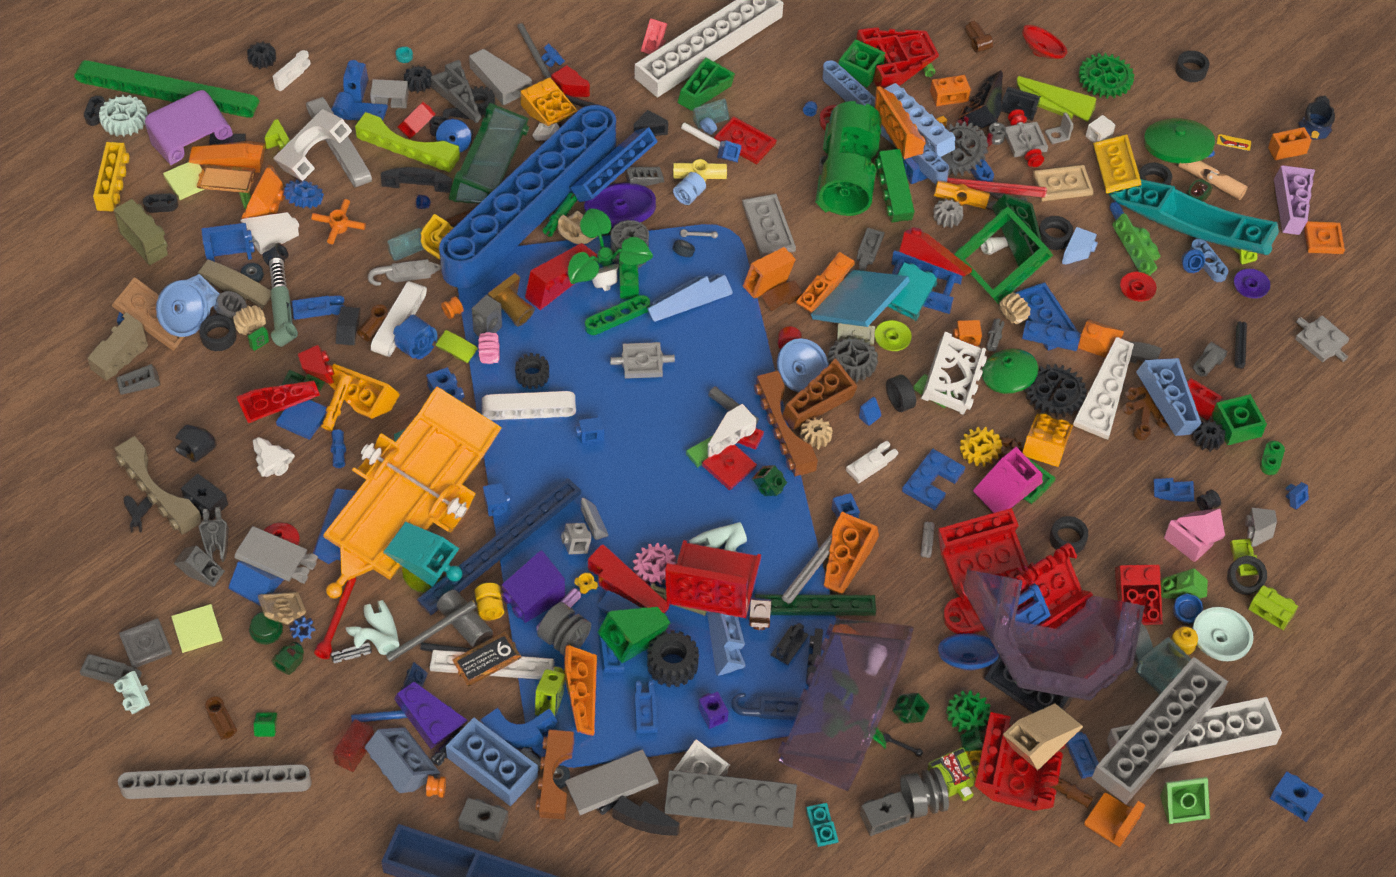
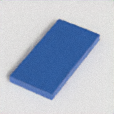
(1045, 308)

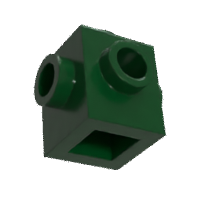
(769, 480)
(911, 708)

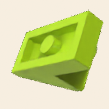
(276, 136)

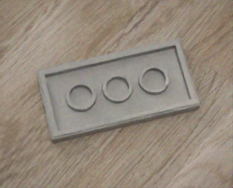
(768, 224)
(611, 782)

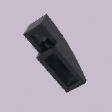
(645, 818)

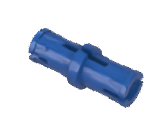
(338, 448)

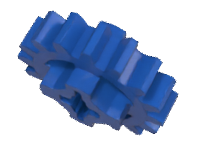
(303, 194)

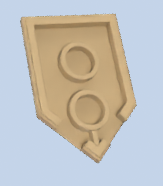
(282, 606)

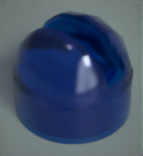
(422, 202)

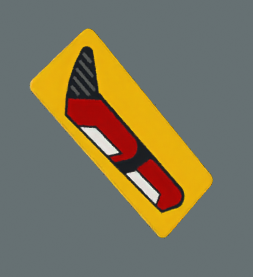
(1234, 142)

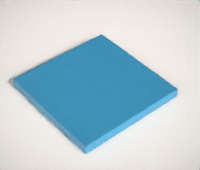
(860, 298)

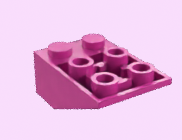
(1008, 482)

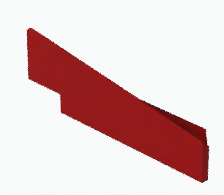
(621, 580)

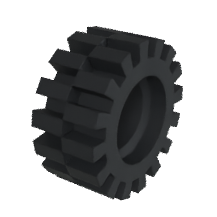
(484, 95)
(532, 379)

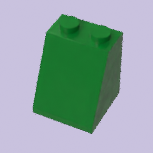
(632, 630)

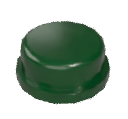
(265, 630)

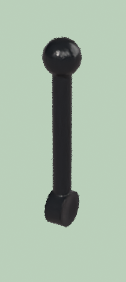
(918, 752)

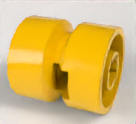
(489, 601)

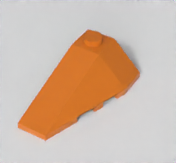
(848, 550)
(581, 687)

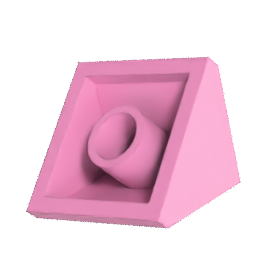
(1205, 525)
(1185, 541)

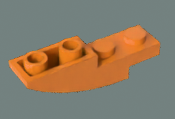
(825, 283)

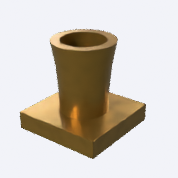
(510, 302)

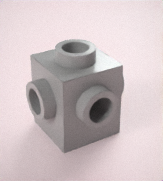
(576, 538)

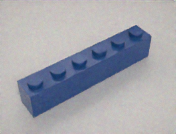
(614, 164)

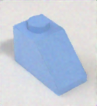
(1080, 246)

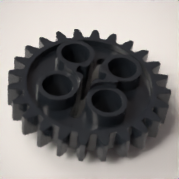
(1065, 399)

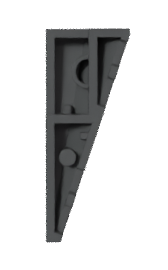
(456, 89)

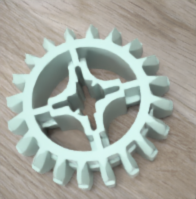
(123, 115)

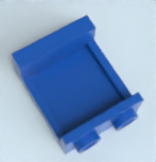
(227, 240)

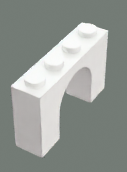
(322, 126)

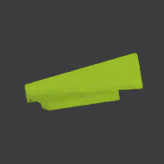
(1059, 99)

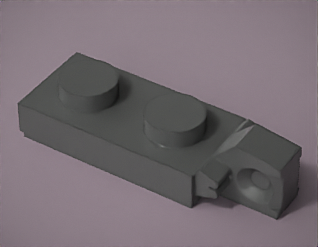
(869, 248)

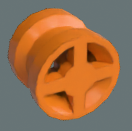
(452, 307)
(436, 786)

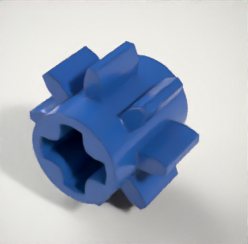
(299, 632)

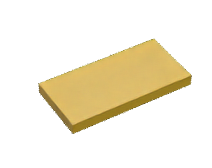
(1117, 164)

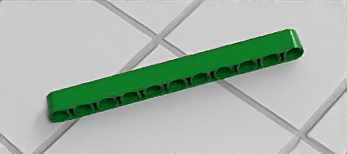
(163, 87)

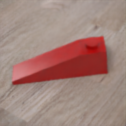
(269, 400)

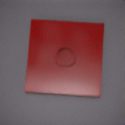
(729, 466)

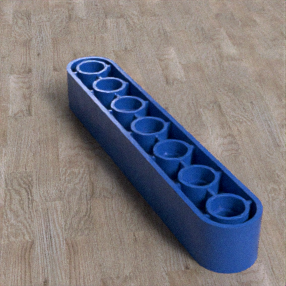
(526, 197)

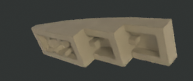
(233, 281)

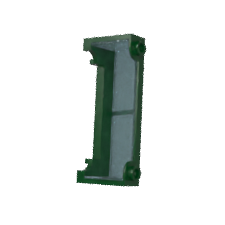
(489, 155)

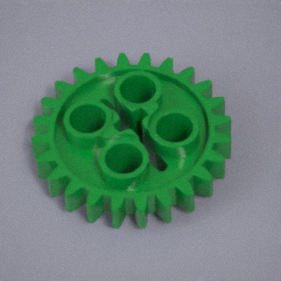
(1106, 75)

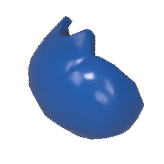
(1187, 608)

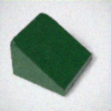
(972, 740)

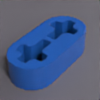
(985, 170)

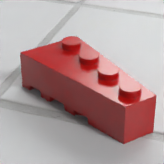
(552, 277)

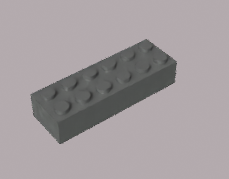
(730, 798)

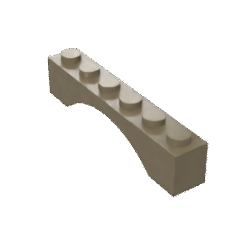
(180, 511)

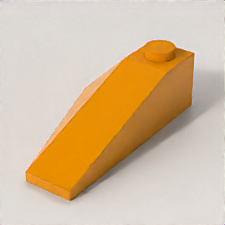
(365, 393)

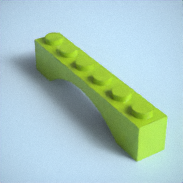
(437, 154)

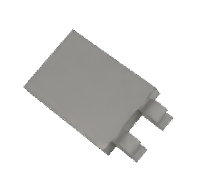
(275, 555)

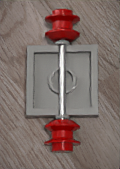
(1025, 138)

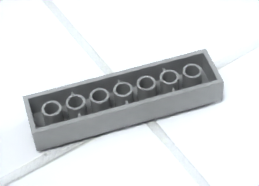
(1159, 730)

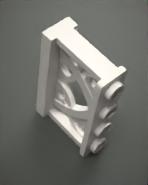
(935, 386)

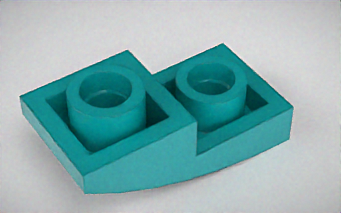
(821, 825)

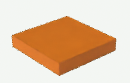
(1324, 237)

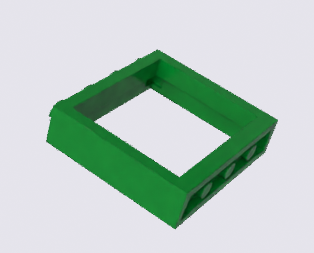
(1023, 272)

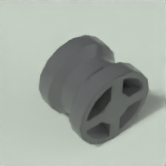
(998, 131)

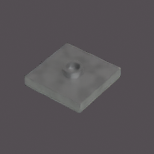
(145, 643)

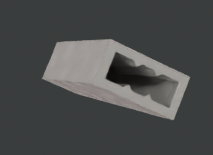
(499, 76)

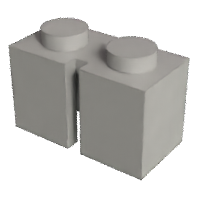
(386, 89)

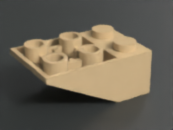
(1042, 734)

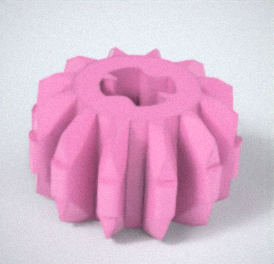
(489, 348)

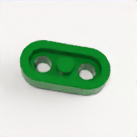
(1273, 456)

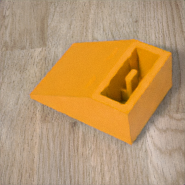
(546, 102)
(1047, 439)

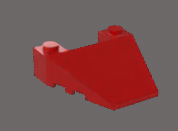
(904, 53)

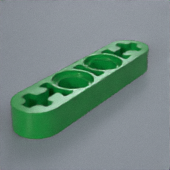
(615, 312)

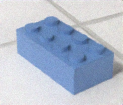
(492, 761)

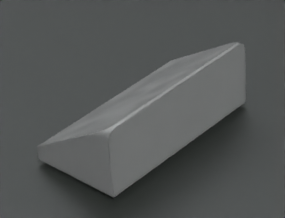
(593, 519)

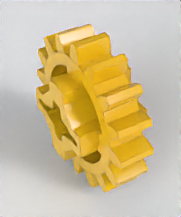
(983, 449)

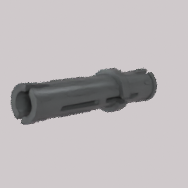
(724, 400)

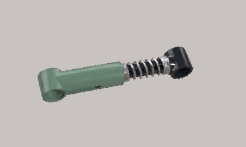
(284, 330)

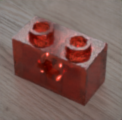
(352, 745)

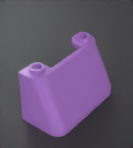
(184, 123)

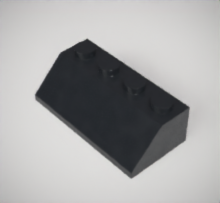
(1030, 699)

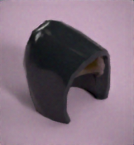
(195, 442)

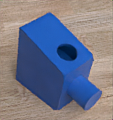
(355, 74)

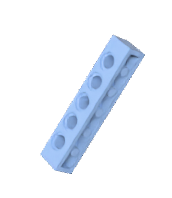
(935, 133)

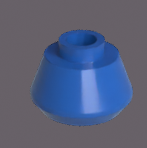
(1193, 261)

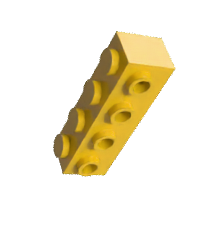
(111, 176)

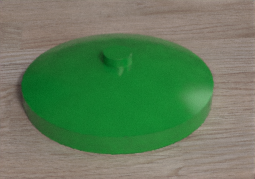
(1179, 140)

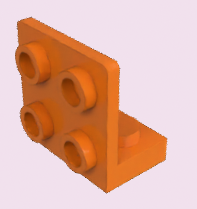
(1114, 819)

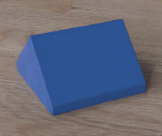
(252, 581)

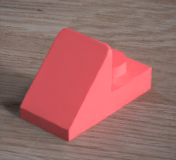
(654, 36)

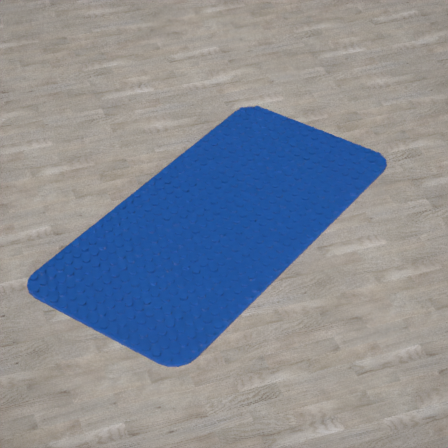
(647, 482)

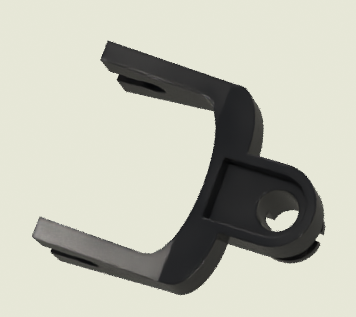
(435, 121)

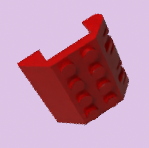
(984, 546)
(1058, 586)
(1010, 778)

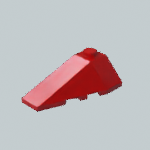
(925, 248)

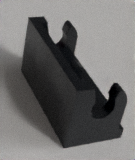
(1020, 100)

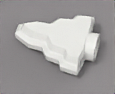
(271, 458)

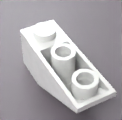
(734, 426)

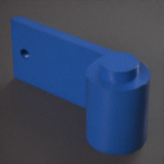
(349, 110)

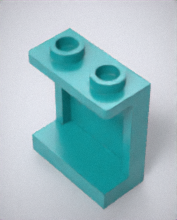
(915, 293)

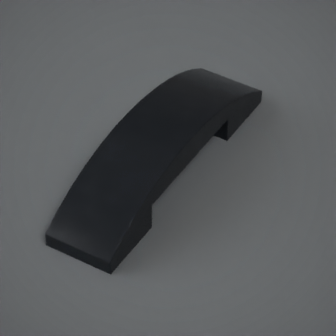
(414, 175)

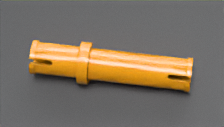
(333, 409)

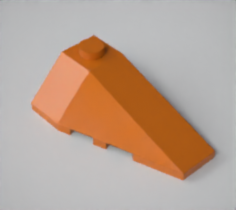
(237, 154)

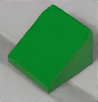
(265, 724)

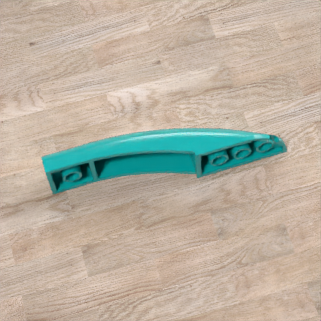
(1198, 219)

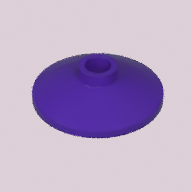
(1252, 283)

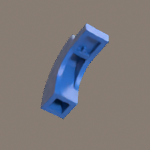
(520, 735)

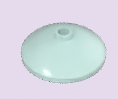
(1226, 626)

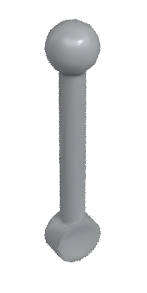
(684, 233)

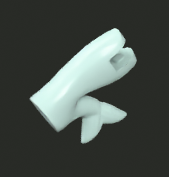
(715, 538)
(384, 633)

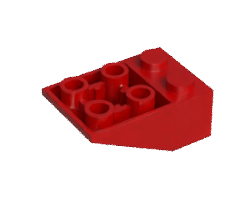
(1143, 587)

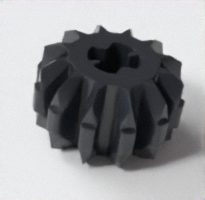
(261, 55)
(418, 78)
(1209, 435)

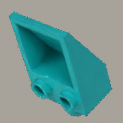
(422, 554)

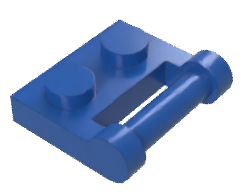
(1036, 610)

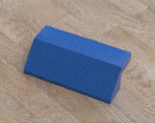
(325, 549)

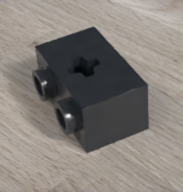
(204, 495)

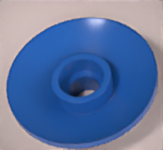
(456, 128)

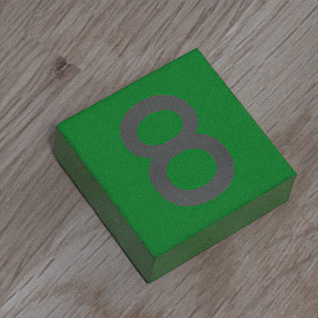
(258, 338)

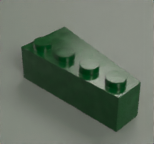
(1018, 240)

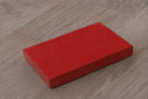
(753, 141)

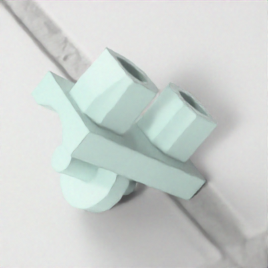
(133, 692)

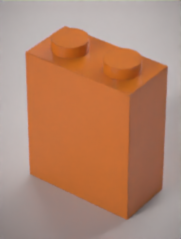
(769, 272)

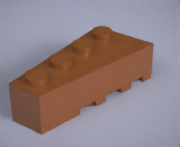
(822, 394)

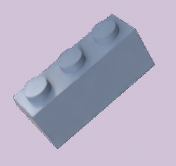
(401, 759)

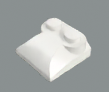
(702, 760)

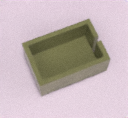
(141, 231)

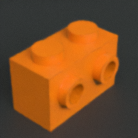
(950, 90)
(1289, 143)

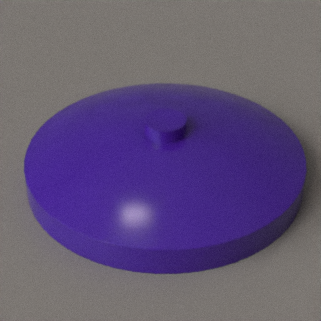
(624, 202)

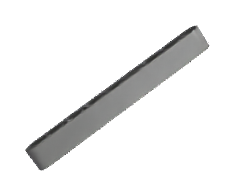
(204, 787)

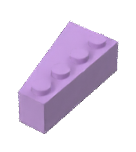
(1293, 197)

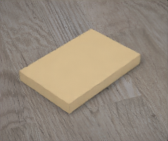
(1064, 182)

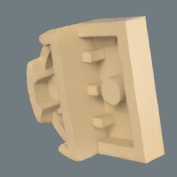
(570, 228)

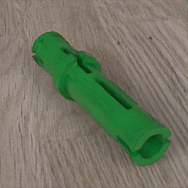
(564, 208)

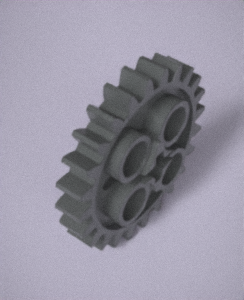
(970, 136)

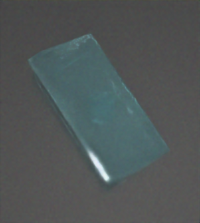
(715, 111)
(405, 244)

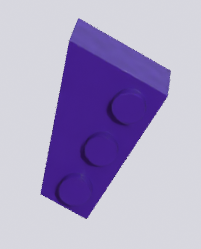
(428, 714)

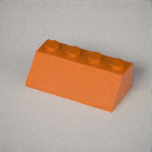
(898, 124)

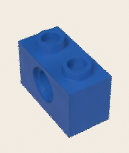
(1299, 806)

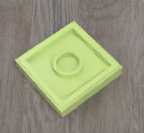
(184, 179)
(196, 628)

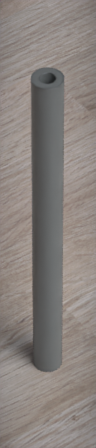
(534, 51)
(431, 631)

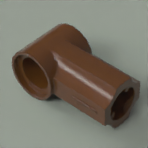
(979, 40)
(373, 323)
(220, 718)

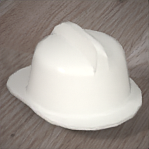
(606, 277)

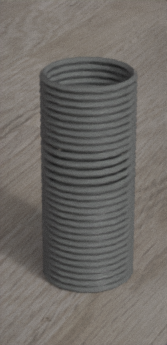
(469, 625)

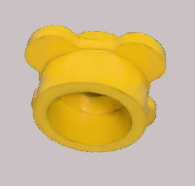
(586, 578)

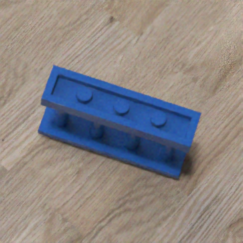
(935, 300)

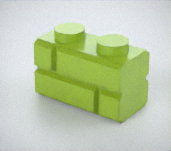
(1273, 607)

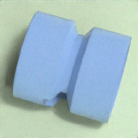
(689, 188)

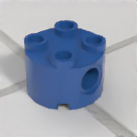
(415, 337)

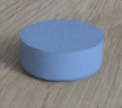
(708, 125)

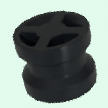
(1209, 500)

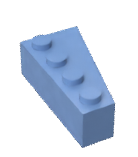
(1171, 394)

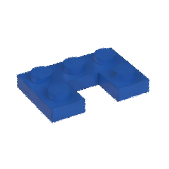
(920, 482)

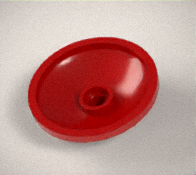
(1043, 43)

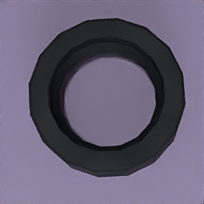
(1188, 74)
(1156, 169)
(1059, 223)
(215, 322)
(901, 393)
(1071, 523)
(1236, 586)

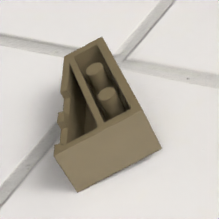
(119, 349)

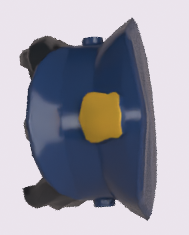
(1318, 118)

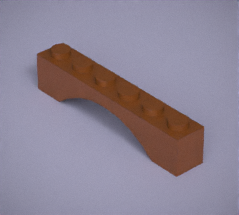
(799, 453)

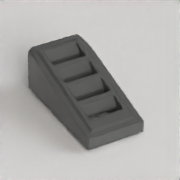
(634, 175)
(147, 383)

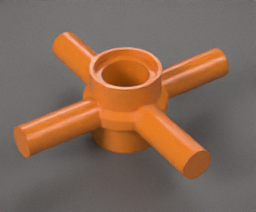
(338, 221)

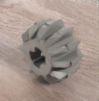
(948, 213)

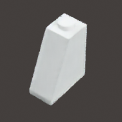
(271, 230)

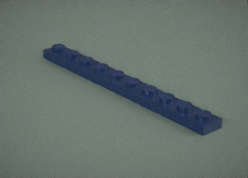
(503, 543)

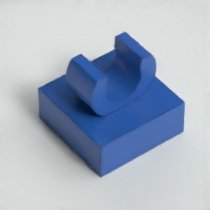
(552, 55)
(1297, 494)

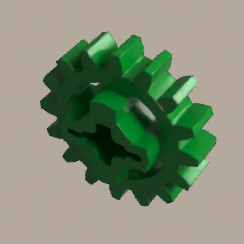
(970, 710)

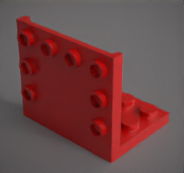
(712, 579)

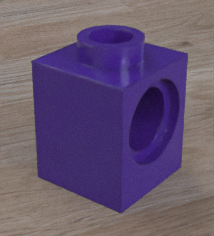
(713, 717)

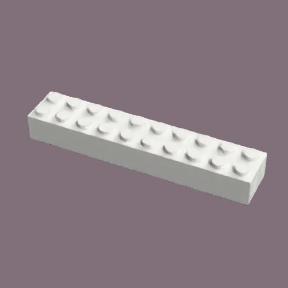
(707, 39)

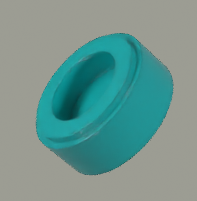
(404, 54)

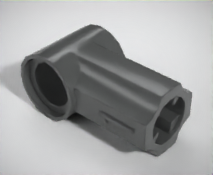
(1212, 356)

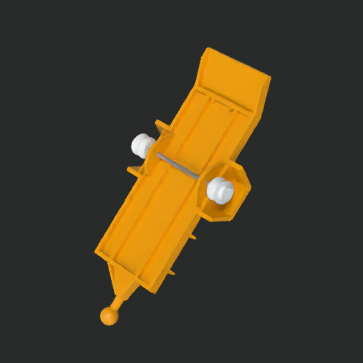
(422, 472)

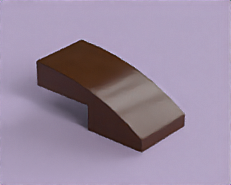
(784, 293)

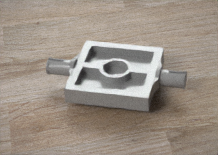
(1322, 338)
(642, 360)

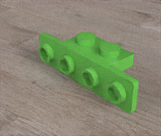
(1137, 244)

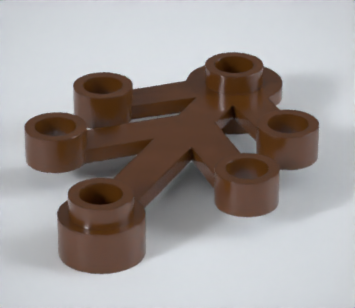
(1143, 430)

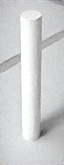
(701, 135)

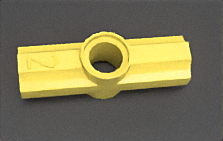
(701, 167)

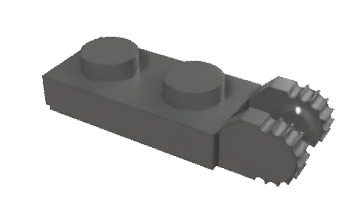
(105, 669)

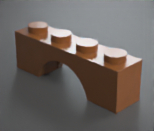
(558, 748)

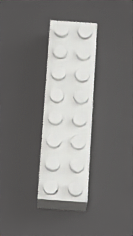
(1221, 732)

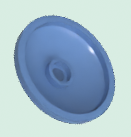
(190, 311)
(806, 357)

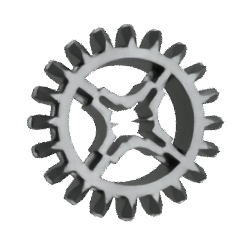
(855, 357)

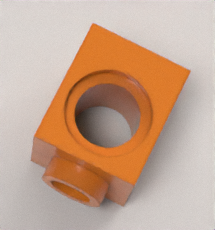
(968, 331)

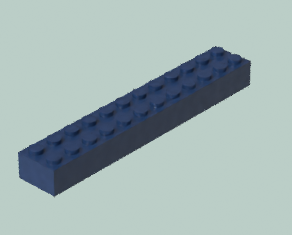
(426, 855)

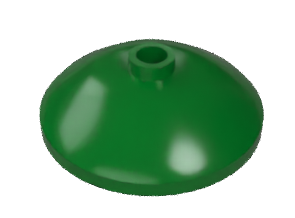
(1010, 371)

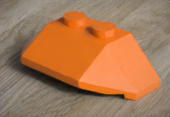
(266, 195)

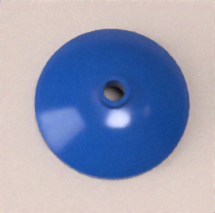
(968, 651)

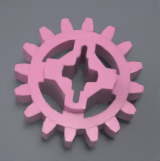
(652, 563)

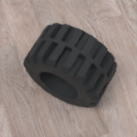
(672, 672)

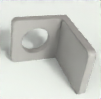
(1064, 130)

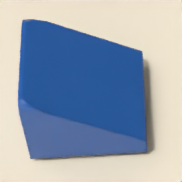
(729, 151)
(870, 411)

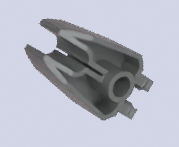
(214, 534)

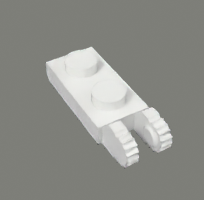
(291, 70)
(871, 462)

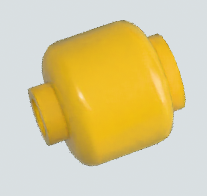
(1185, 638)

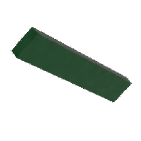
(822, 605)

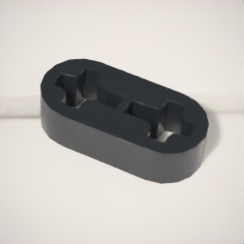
(91, 110)
(160, 203)

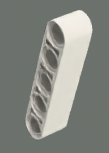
(405, 305)
(529, 405)

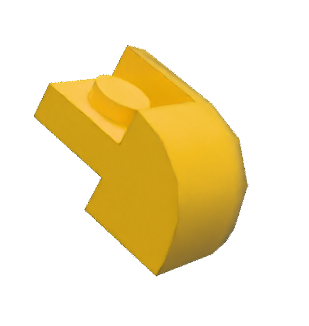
(433, 233)

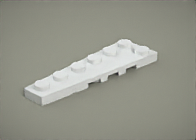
(1103, 398)

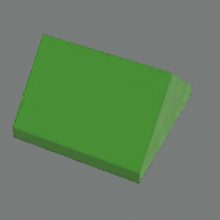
(1186, 800)

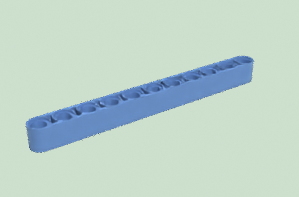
(851, 90)

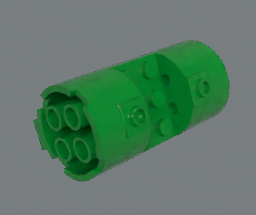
(848, 174)

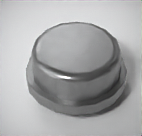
(229, 303)

